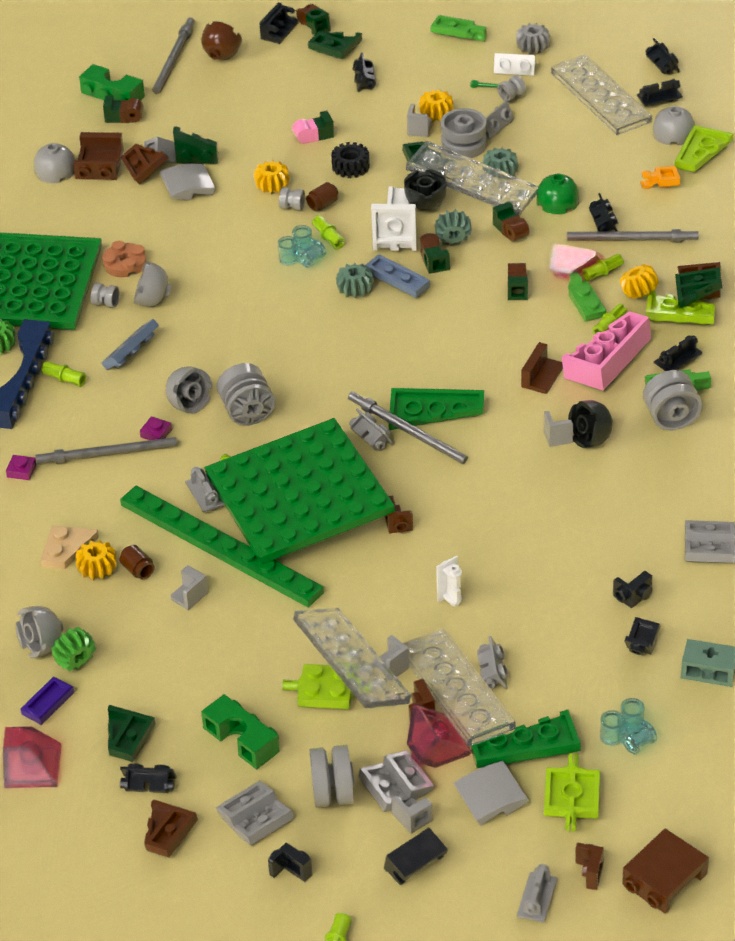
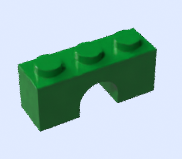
(97, 83)
(228, 718)

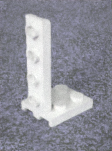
(394, 222)

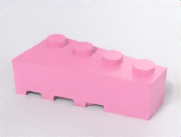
(608, 353)

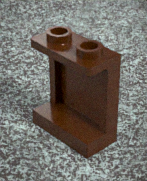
(99, 156)
(664, 869)

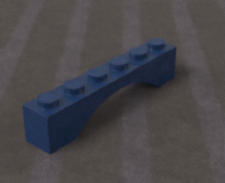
(34, 342)

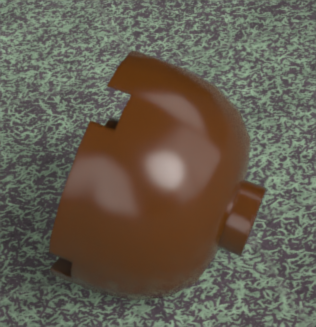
(220, 40)

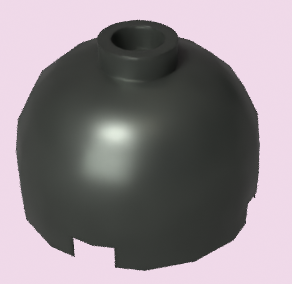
(425, 188)
(590, 423)

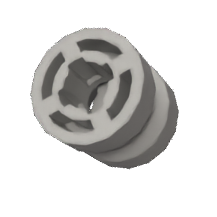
(513, 87)
(292, 198)
(105, 295)

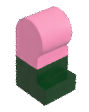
(314, 129)

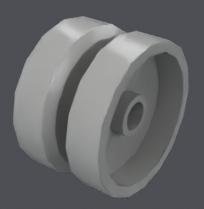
(464, 132)
(672, 400)
(330, 776)

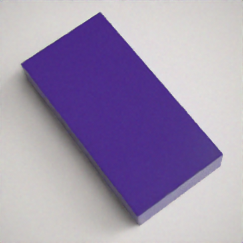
(47, 700)

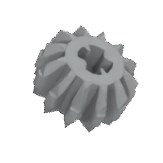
(532, 38)

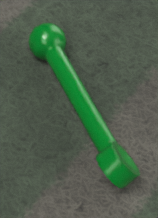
(474, 84)

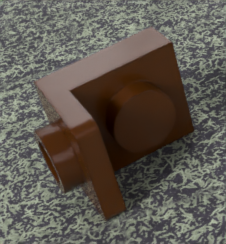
(399, 520)
(421, 696)
(592, 860)

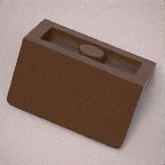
(539, 371)

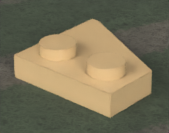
(63, 544)

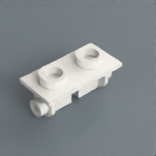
(514, 64)
(449, 582)

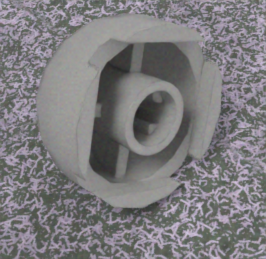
(673, 125)
(53, 163)
(152, 285)
(188, 389)
(38, 630)

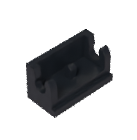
(277, 23)
(414, 855)

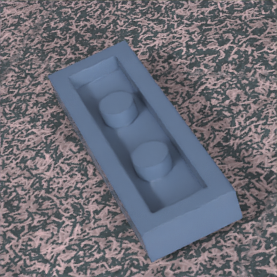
(398, 276)
(130, 345)

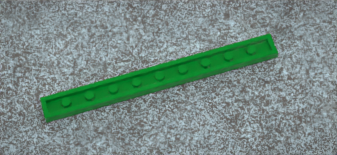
(221, 546)

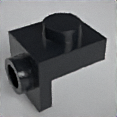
(635, 591)
(642, 636)
(292, 860)

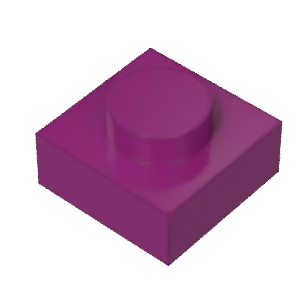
(155, 429)
(21, 467)

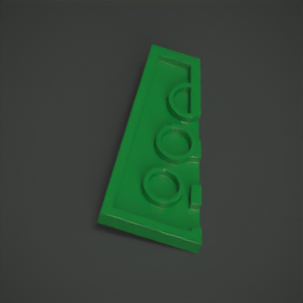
(434, 405)
(540, 740)

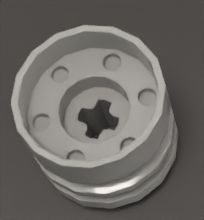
(245, 394)

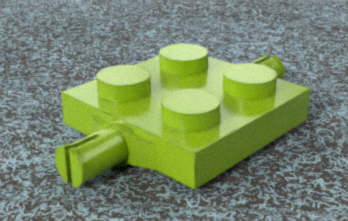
(320, 688)
(572, 792)

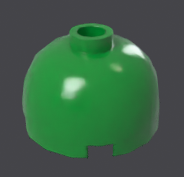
(557, 194)

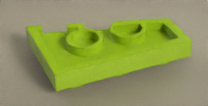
(701, 146)
(667, 309)

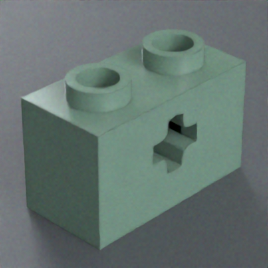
(708, 663)

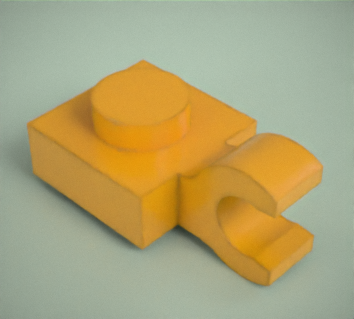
(662, 176)

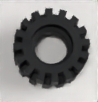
(350, 159)

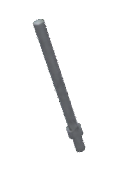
(184, 33)
(675, 235)
(371, 406)
(60, 455)

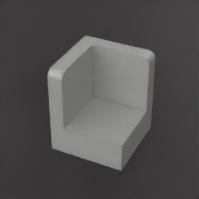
(418, 123)
(161, 144)
(557, 432)
(192, 590)
(396, 657)
(412, 814)

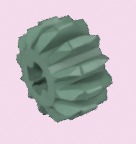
(501, 160)
(453, 227)
(354, 280)

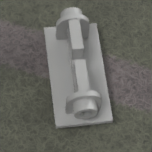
(498, 119)
(366, 424)
(203, 490)
(491, 656)
(537, 894)

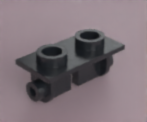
(661, 58)
(364, 73)
(652, 94)
(601, 214)
(679, 355)
(137, 775)

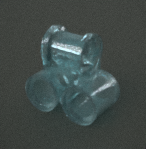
(300, 247)
(627, 726)

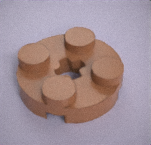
(131, 254)

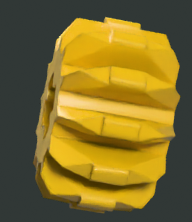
(435, 104)
(271, 176)
(639, 281)
(96, 559)

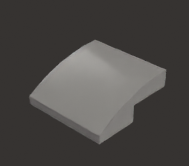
(187, 179)
(710, 541)
(395, 776)
(491, 792)
(255, 813)

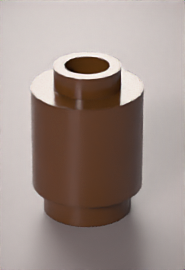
(322, 196)
(137, 562)

